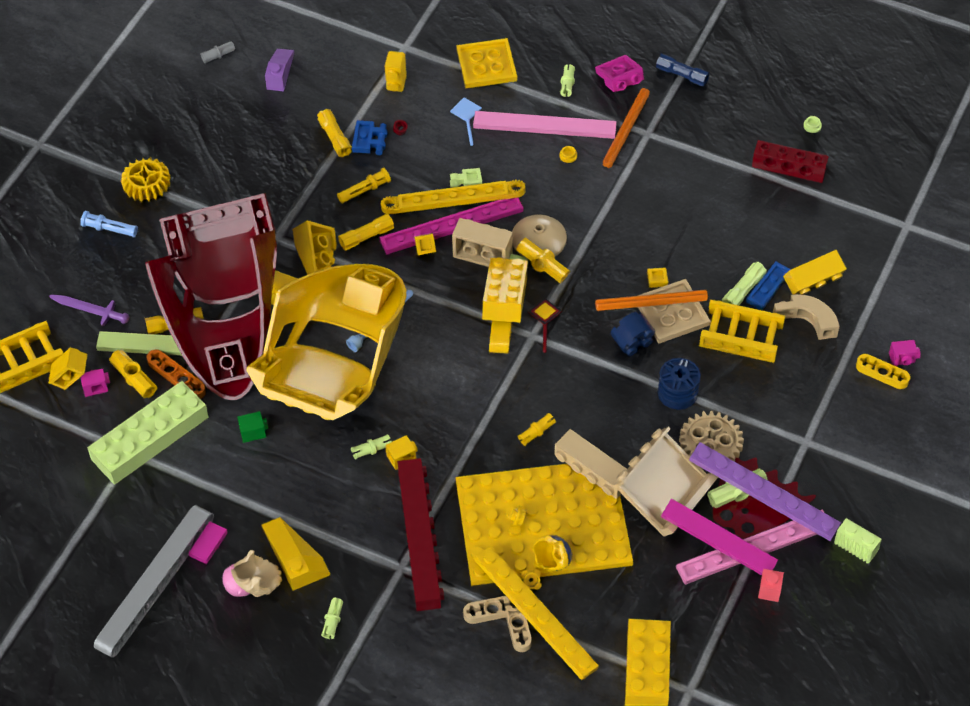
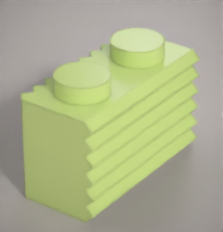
(857, 540)

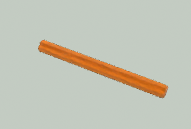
(626, 128)
(651, 300)

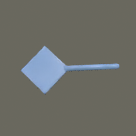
(466, 110)

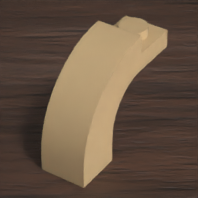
(813, 311)

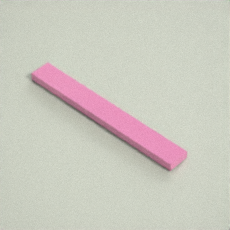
(544, 124)
(766, 541)

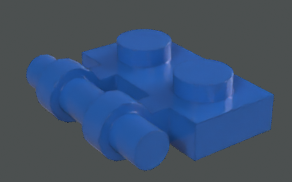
(363, 137)

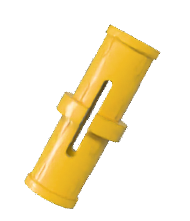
(536, 429)

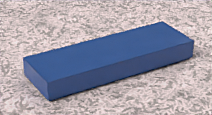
(767, 286)

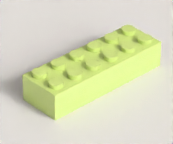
(148, 432)

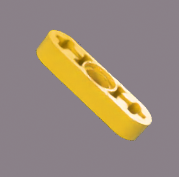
(898, 372)

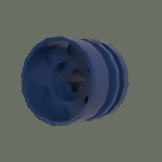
(679, 383)

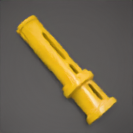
(371, 182)

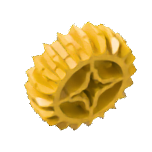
(145, 179)

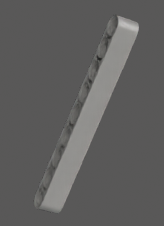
(152, 582)

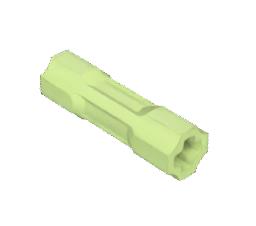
(747, 282)

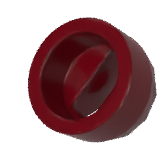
(397, 125)

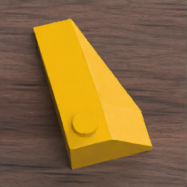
(315, 245)
(297, 558)

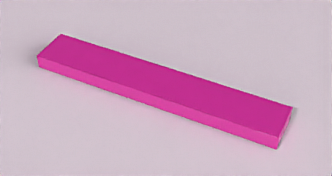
(718, 537)

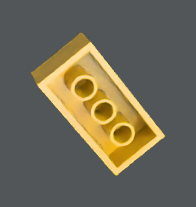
(505, 290)
(647, 663)

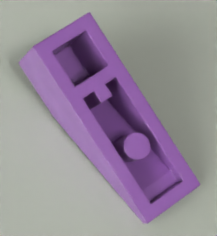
(278, 69)

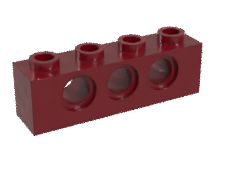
(790, 161)

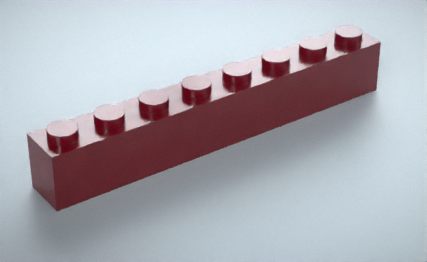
(419, 535)

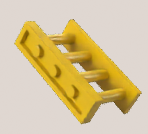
(741, 346)
(35, 366)

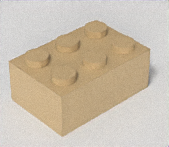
(480, 242)

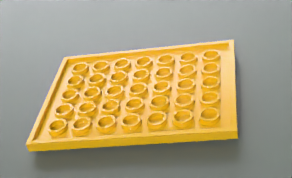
(555, 504)

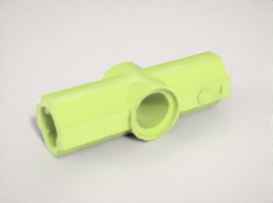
(728, 492)

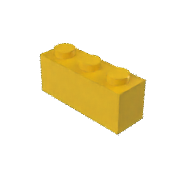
(815, 273)

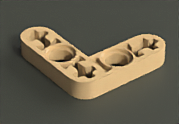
(509, 613)

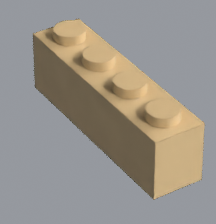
(589, 461)

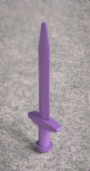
(106, 313)

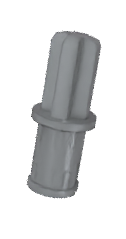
(217, 52)

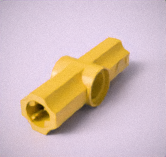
(543, 260)
(127, 368)

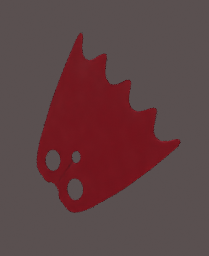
(759, 514)

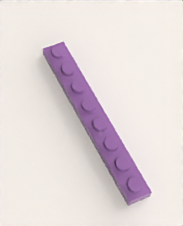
(765, 491)

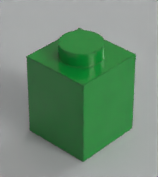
(252, 426)

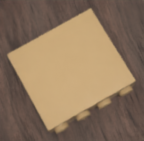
(662, 474)

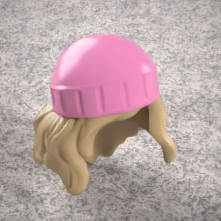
(251, 576)

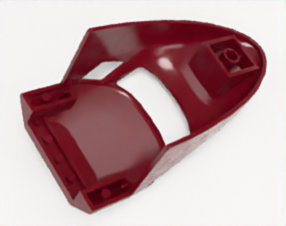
(219, 259)

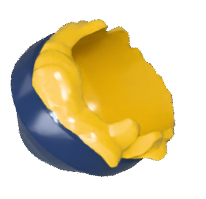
(552, 553)

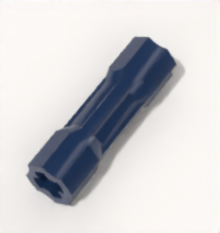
(671, 65)

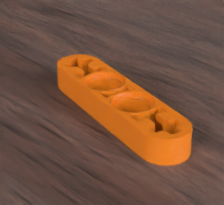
(178, 372)

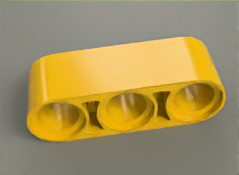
(500, 337)

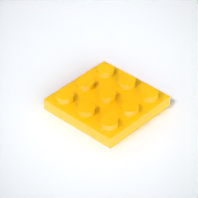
(486, 63)

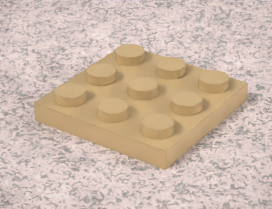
(674, 319)

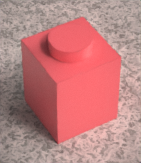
(770, 585)

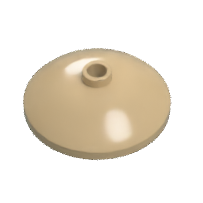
(542, 231)

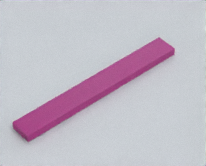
(446, 225)

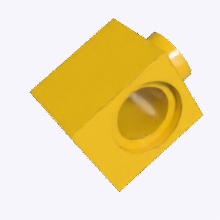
(401, 450)

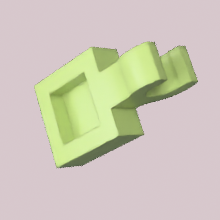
(467, 178)

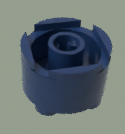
(633, 333)

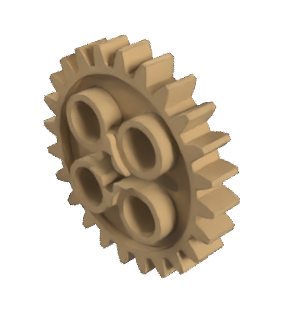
(702, 427)

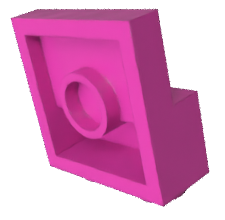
(620, 73)

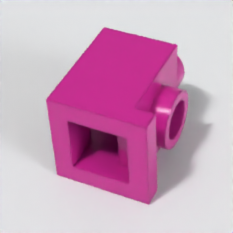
(903, 352)
(95, 382)

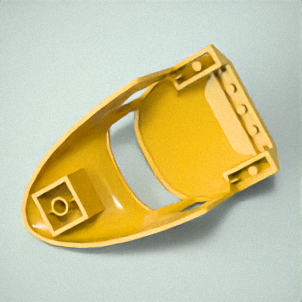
(316, 380)

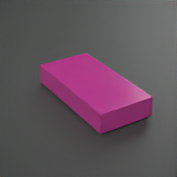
(208, 542)

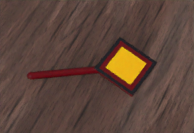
(545, 312)

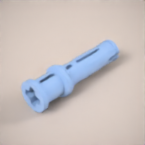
(100, 223)

